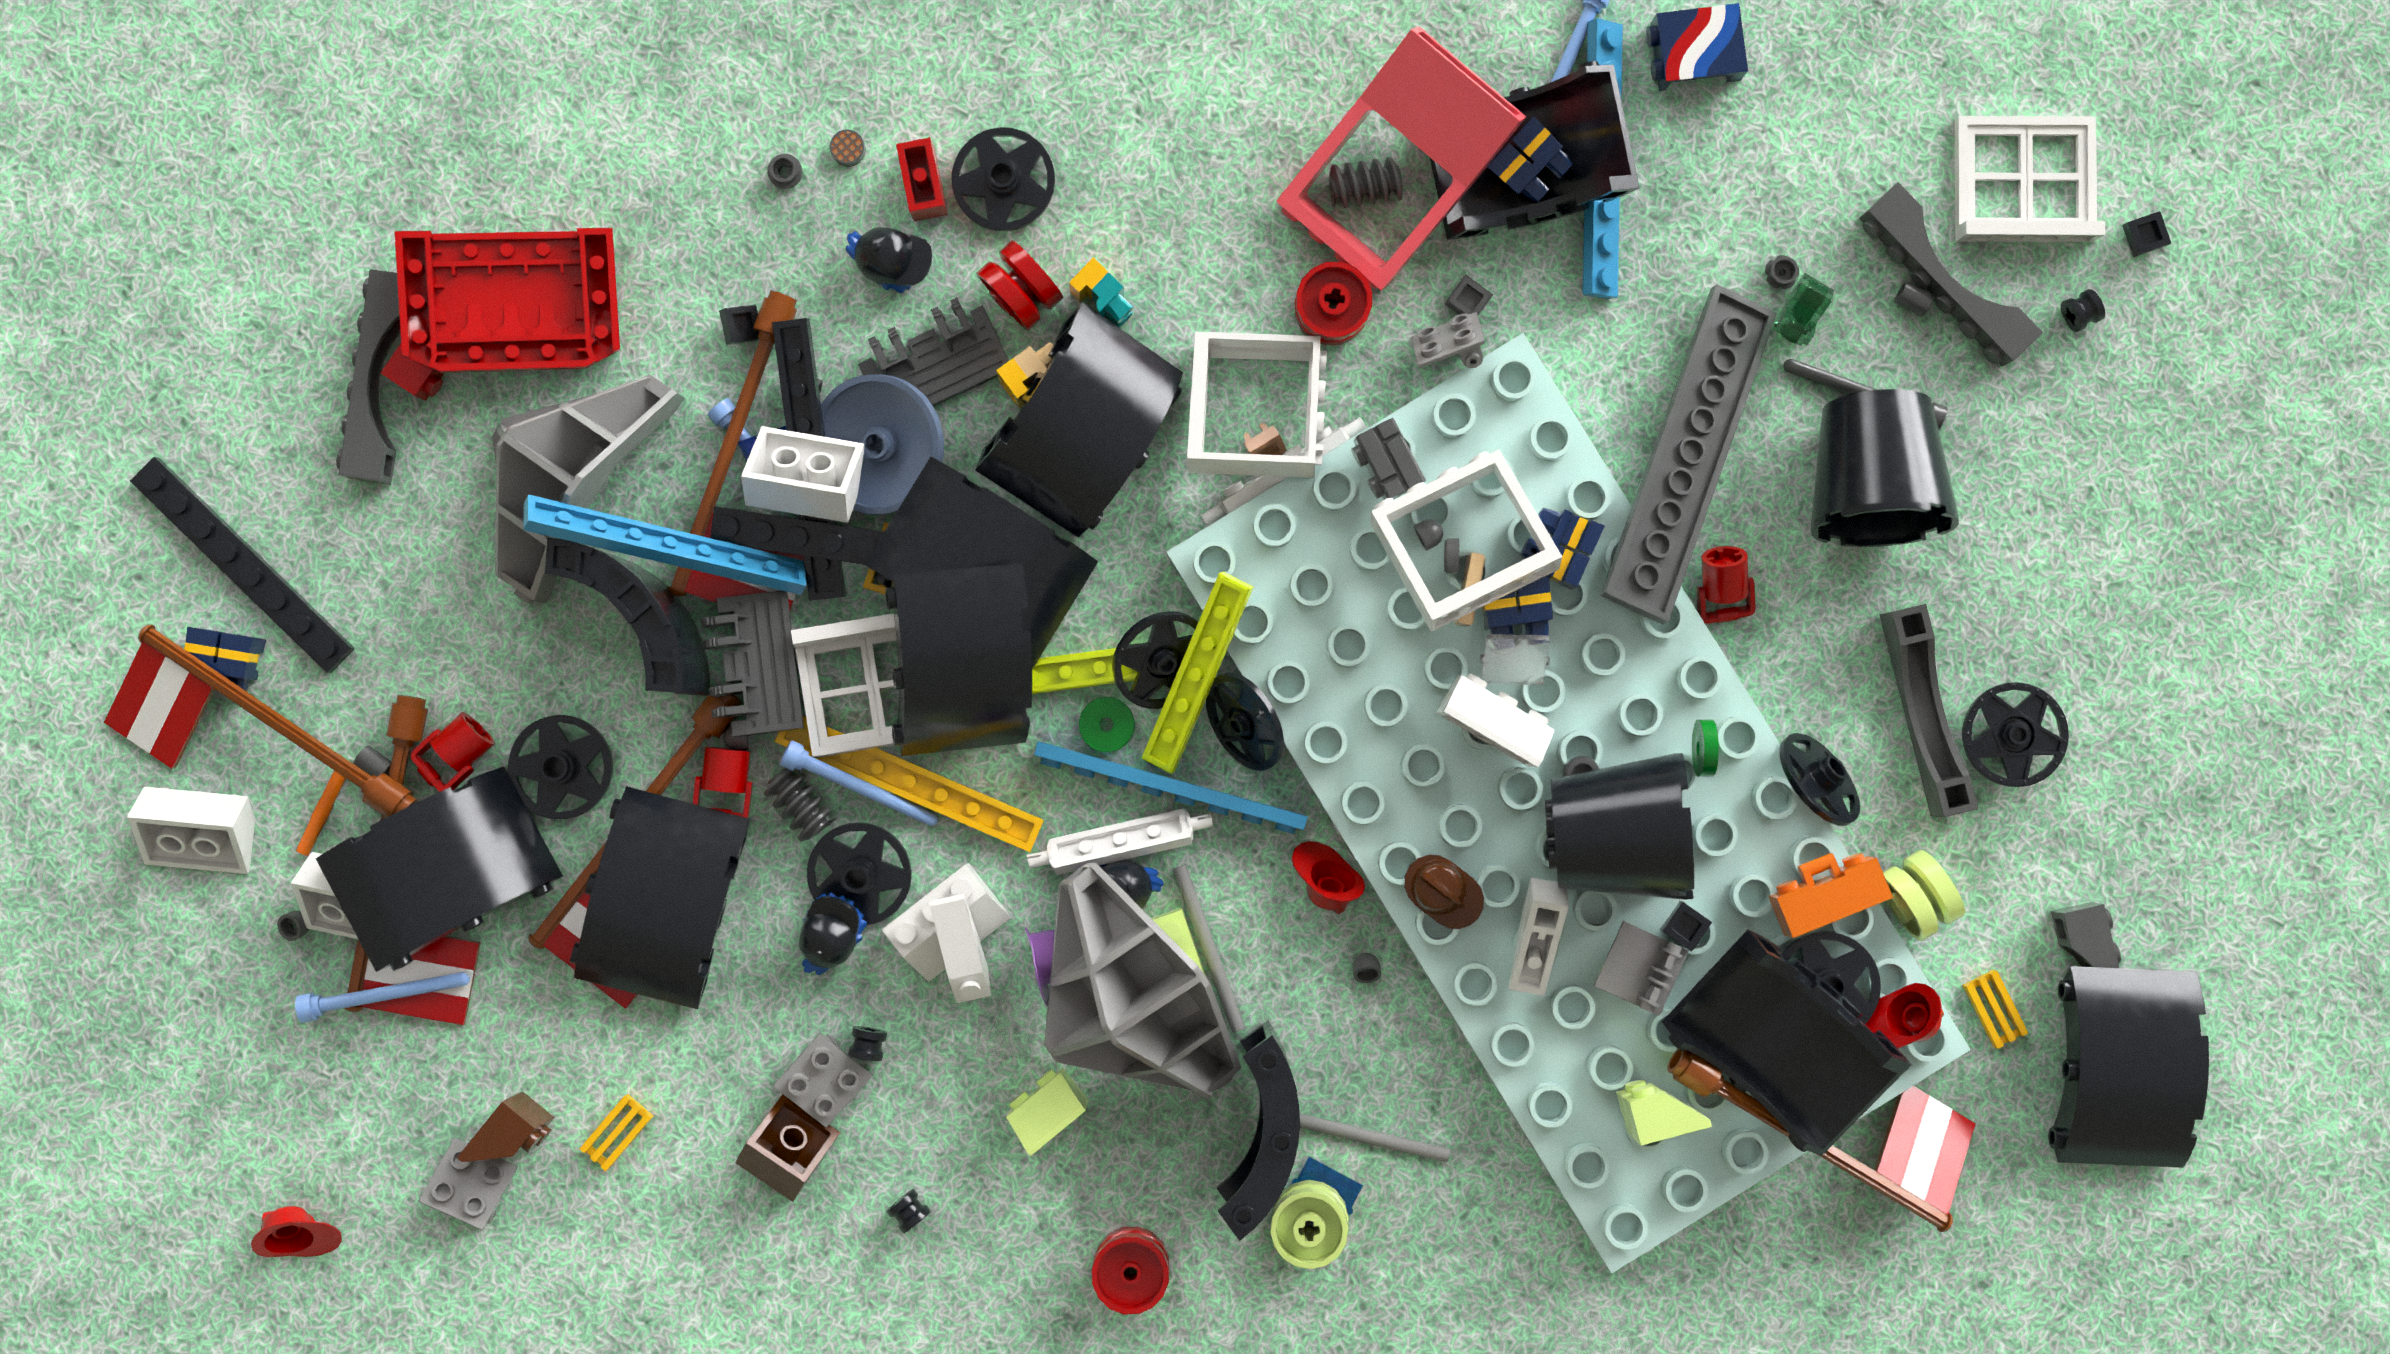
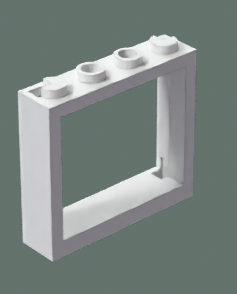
(1260, 347)
(1489, 589)

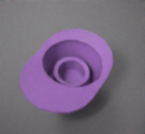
(1042, 956)

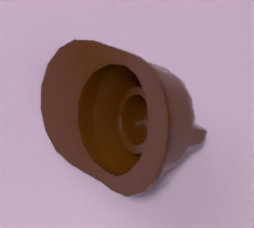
(1444, 891)

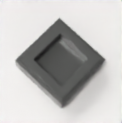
(1468, 297)

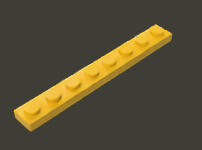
(929, 790)

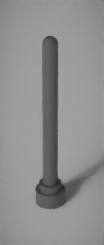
(1843, 384)

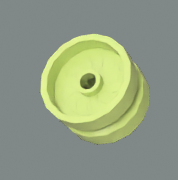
(1923, 895)
(1303, 1244)

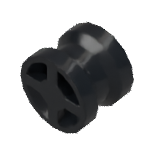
(2083, 310)
(867, 1043)
(908, 1211)

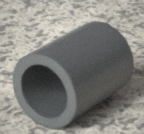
(1914, 298)
(372, 762)

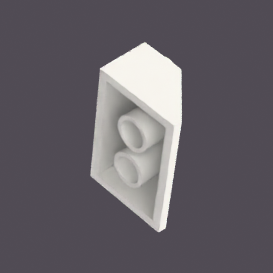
(803, 474)
(1497, 720)
(193, 829)
(317, 901)
(915, 931)

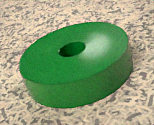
(1106, 708)
(1705, 748)

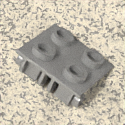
(1459, 336)
(1641, 968)
(823, 1079)
(468, 1188)

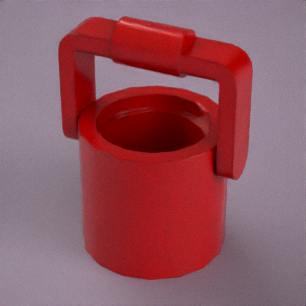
(1725, 582)
(457, 745)
(725, 772)

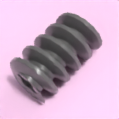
(1365, 182)
(798, 804)

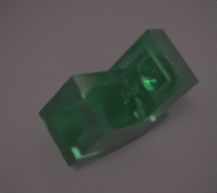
(1803, 310)

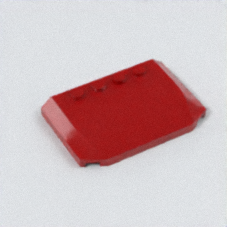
(507, 299)

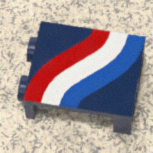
(1697, 45)

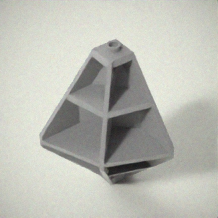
(566, 458)
(1129, 994)

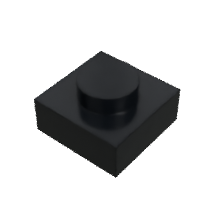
(2146, 234)
(739, 324)
(1686, 926)

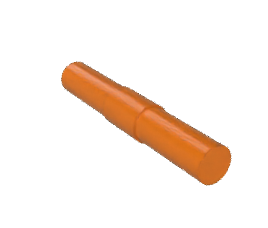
(320, 814)

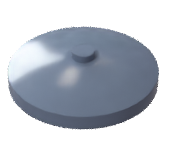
(897, 434)

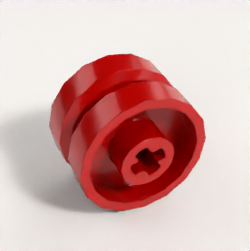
(1022, 283)
(1333, 283)
(1126, 1291)

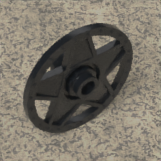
(1003, 179)
(1155, 660)
(1246, 720)
(2015, 734)
(560, 766)
(1820, 778)
(860, 870)
(1840, 971)

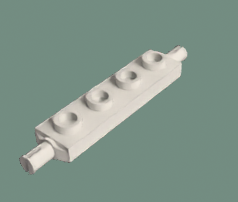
(1239, 493)
(1120, 841)

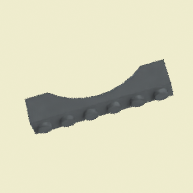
(1900, 226)
(366, 446)
(1914, 665)
(2087, 934)

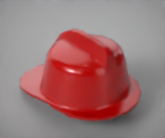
(1328, 876)
(1908, 1015)
(294, 1233)

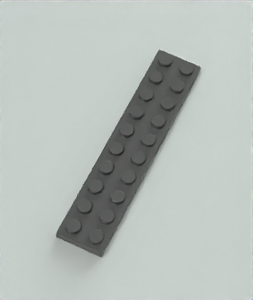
(1688, 455)

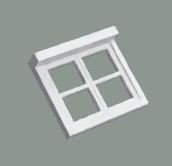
(2025, 227)
(838, 637)

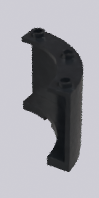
(1589, 123)
(1082, 422)
(960, 525)
(664, 627)
(961, 658)
(439, 868)
(659, 897)
(1786, 1041)
(2131, 1067)
(1269, 1161)

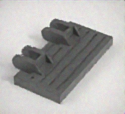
(948, 366)
(762, 663)

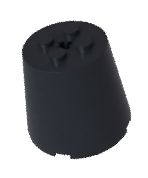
(1881, 471)
(1623, 829)

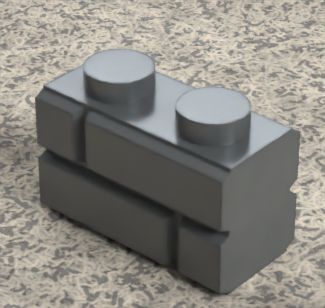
(1387, 460)

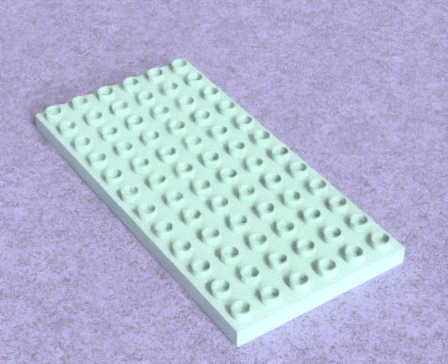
(1357, 709)

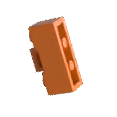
(1819, 903)

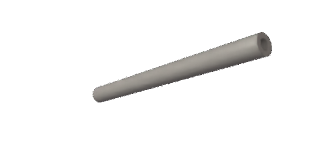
(1209, 948)
(1374, 1137)

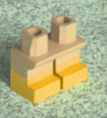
(1021, 371)

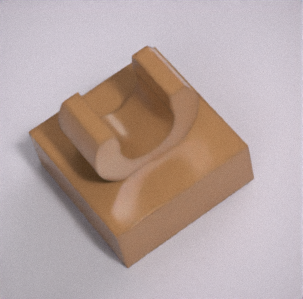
(1265, 443)

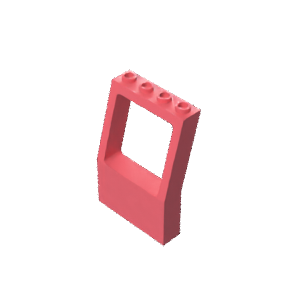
(1440, 111)

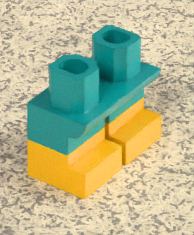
(1104, 290)

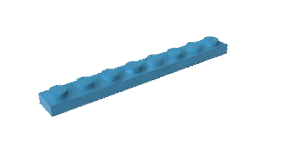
(1601, 217)
(663, 544)
(1155, 784)

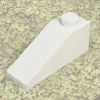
(1538, 936)
(961, 948)

